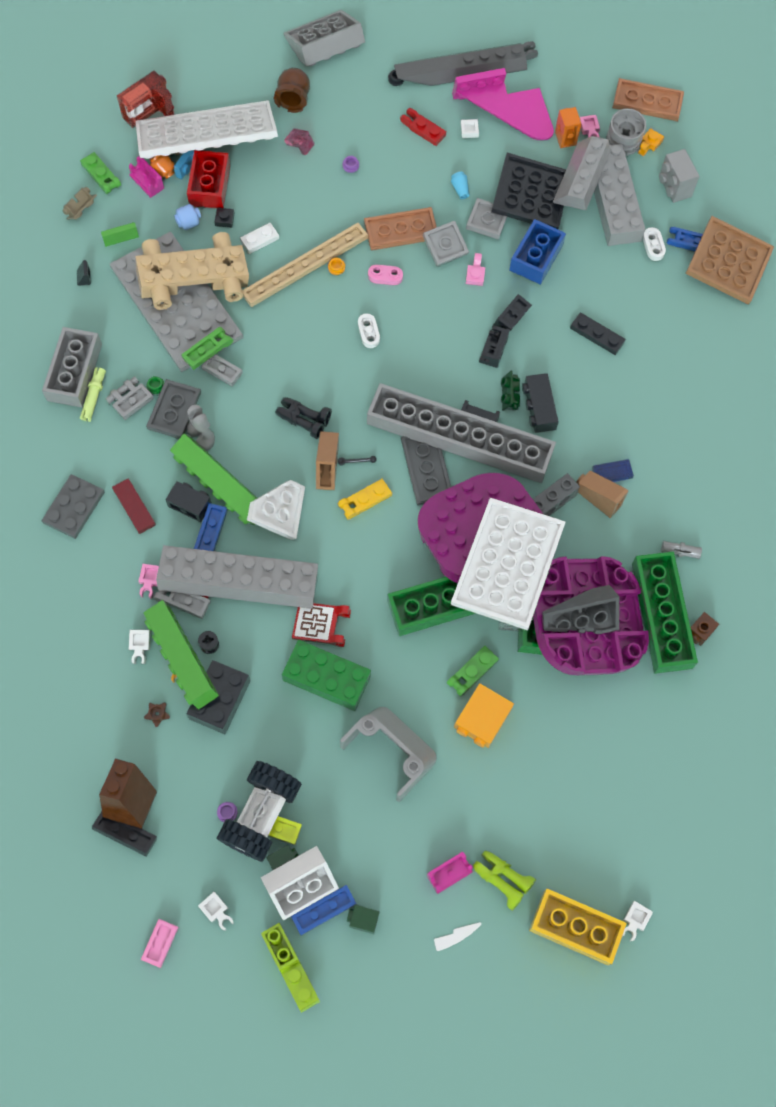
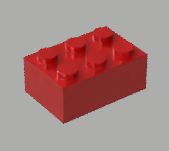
(208, 179)

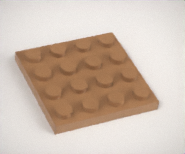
(729, 260)

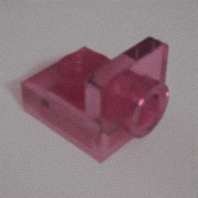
(300, 139)

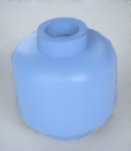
(187, 217)

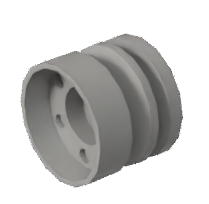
(627, 129)

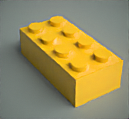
(577, 927)

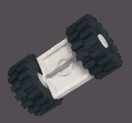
(270, 792)

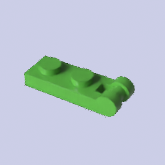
(100, 172)
(206, 348)
(473, 670)

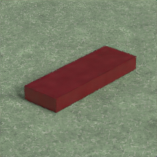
(133, 506)

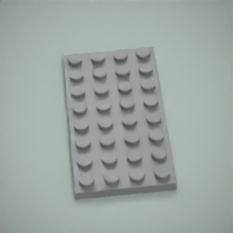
(190, 317)

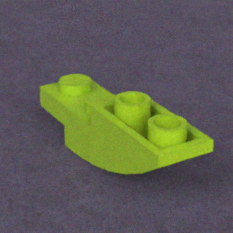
(290, 967)

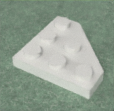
(279, 509)

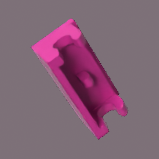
(146, 177)
(449, 872)

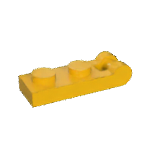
(365, 499)

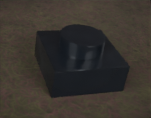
(224, 217)

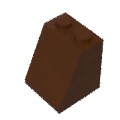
(126, 794)

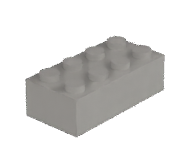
(72, 367)

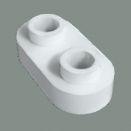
(655, 245)
(368, 332)

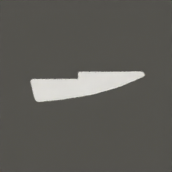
(458, 935)

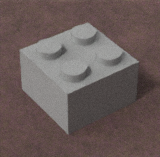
(678, 176)

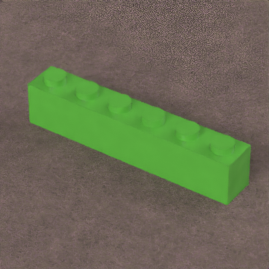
(213, 475)
(180, 654)

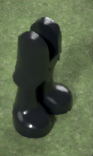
(293, 412)

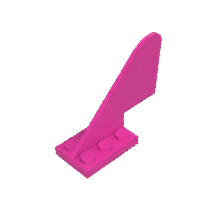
(521, 109)

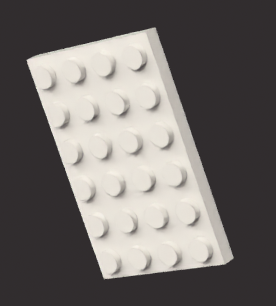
(508, 563)

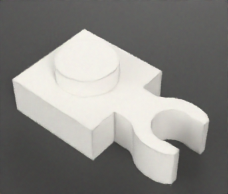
(139, 641)
(214, 909)
(637, 918)

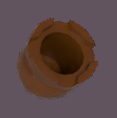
(292, 90)

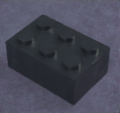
(231, 689)

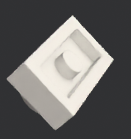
(259, 238)

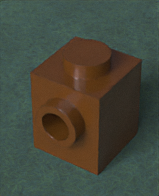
(703, 628)

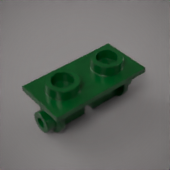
(510, 383)

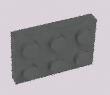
(171, 409)
(73, 506)

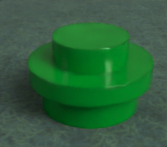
(155, 385)

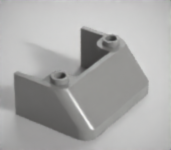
(420, 755)

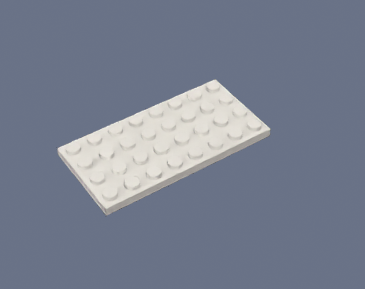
(205, 129)

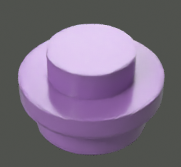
(350, 164)
(227, 811)

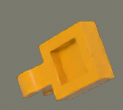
(650, 140)

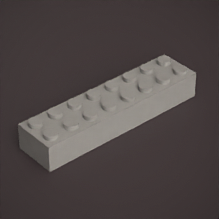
(237, 576)

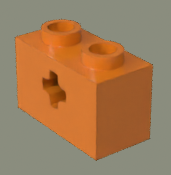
(568, 127)

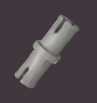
(681, 549)

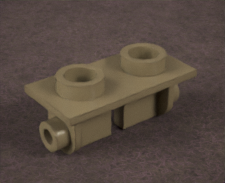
(84, 201)

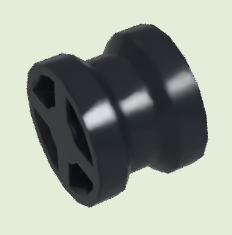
(210, 646)

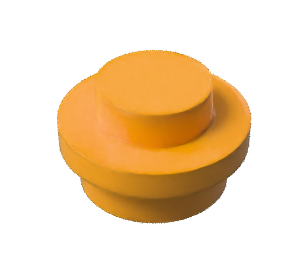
(336, 266)

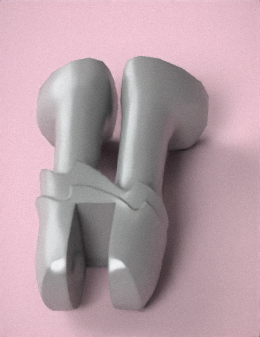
(199, 427)

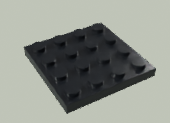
(528, 191)

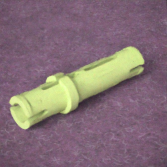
(95, 387)

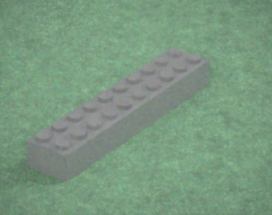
(460, 433)

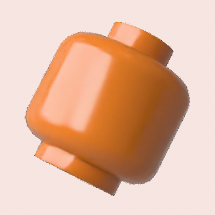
(162, 165)

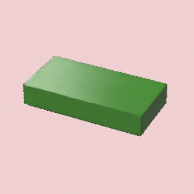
(119, 234)

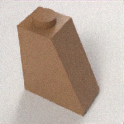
(327, 460)
(602, 492)

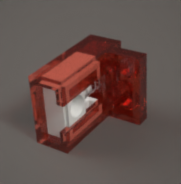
(145, 99)

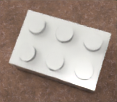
(299, 883)

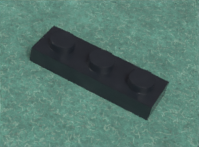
(597, 333)
(125, 834)

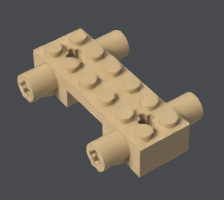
(162, 273)

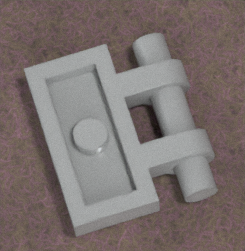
(132, 401)

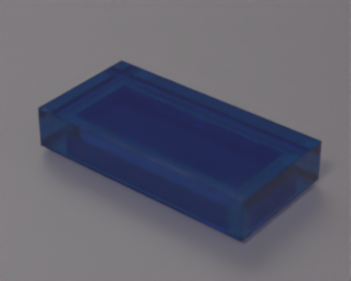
(614, 470)

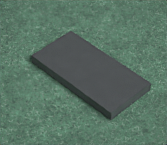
(425, 469)

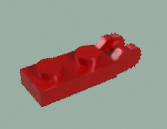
(423, 127)

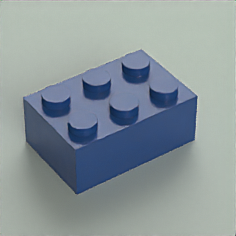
(537, 251)

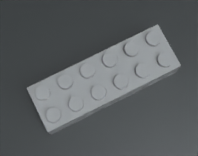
(618, 201)

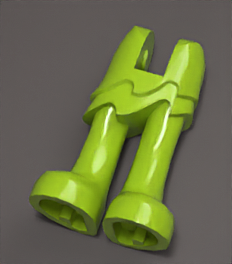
(501, 868)

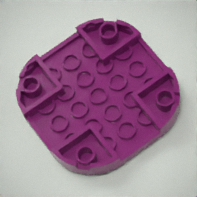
(453, 517)
(591, 652)

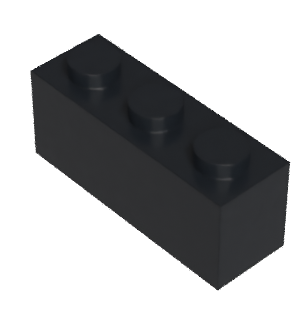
(540, 403)

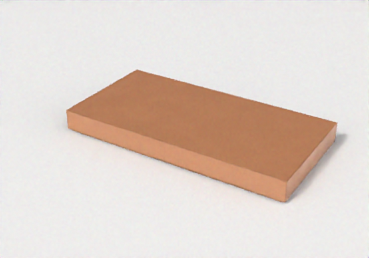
(648, 99)
(399, 228)

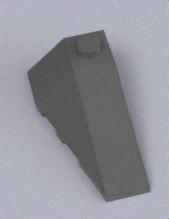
(589, 611)

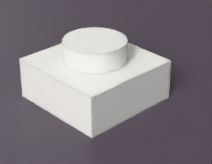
(469, 128)

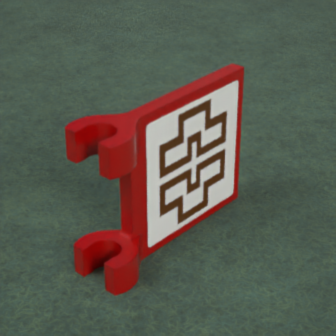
(320, 624)

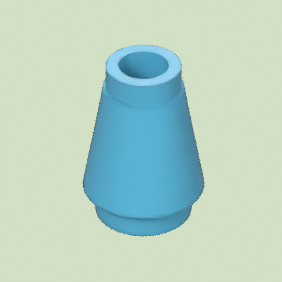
(460, 184)

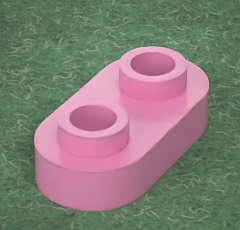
(385, 275)

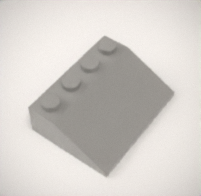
(325, 37)

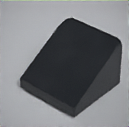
(83, 274)

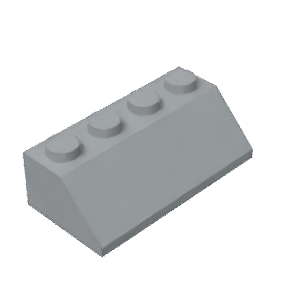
(583, 173)

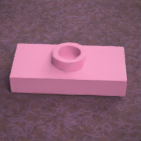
(159, 943)

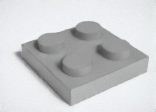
(485, 221)
(445, 243)

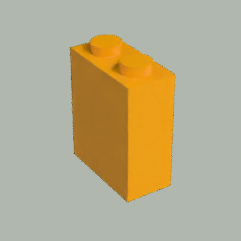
(483, 716)

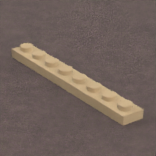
(304, 264)

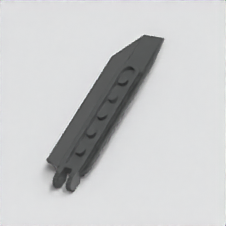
(446, 68)

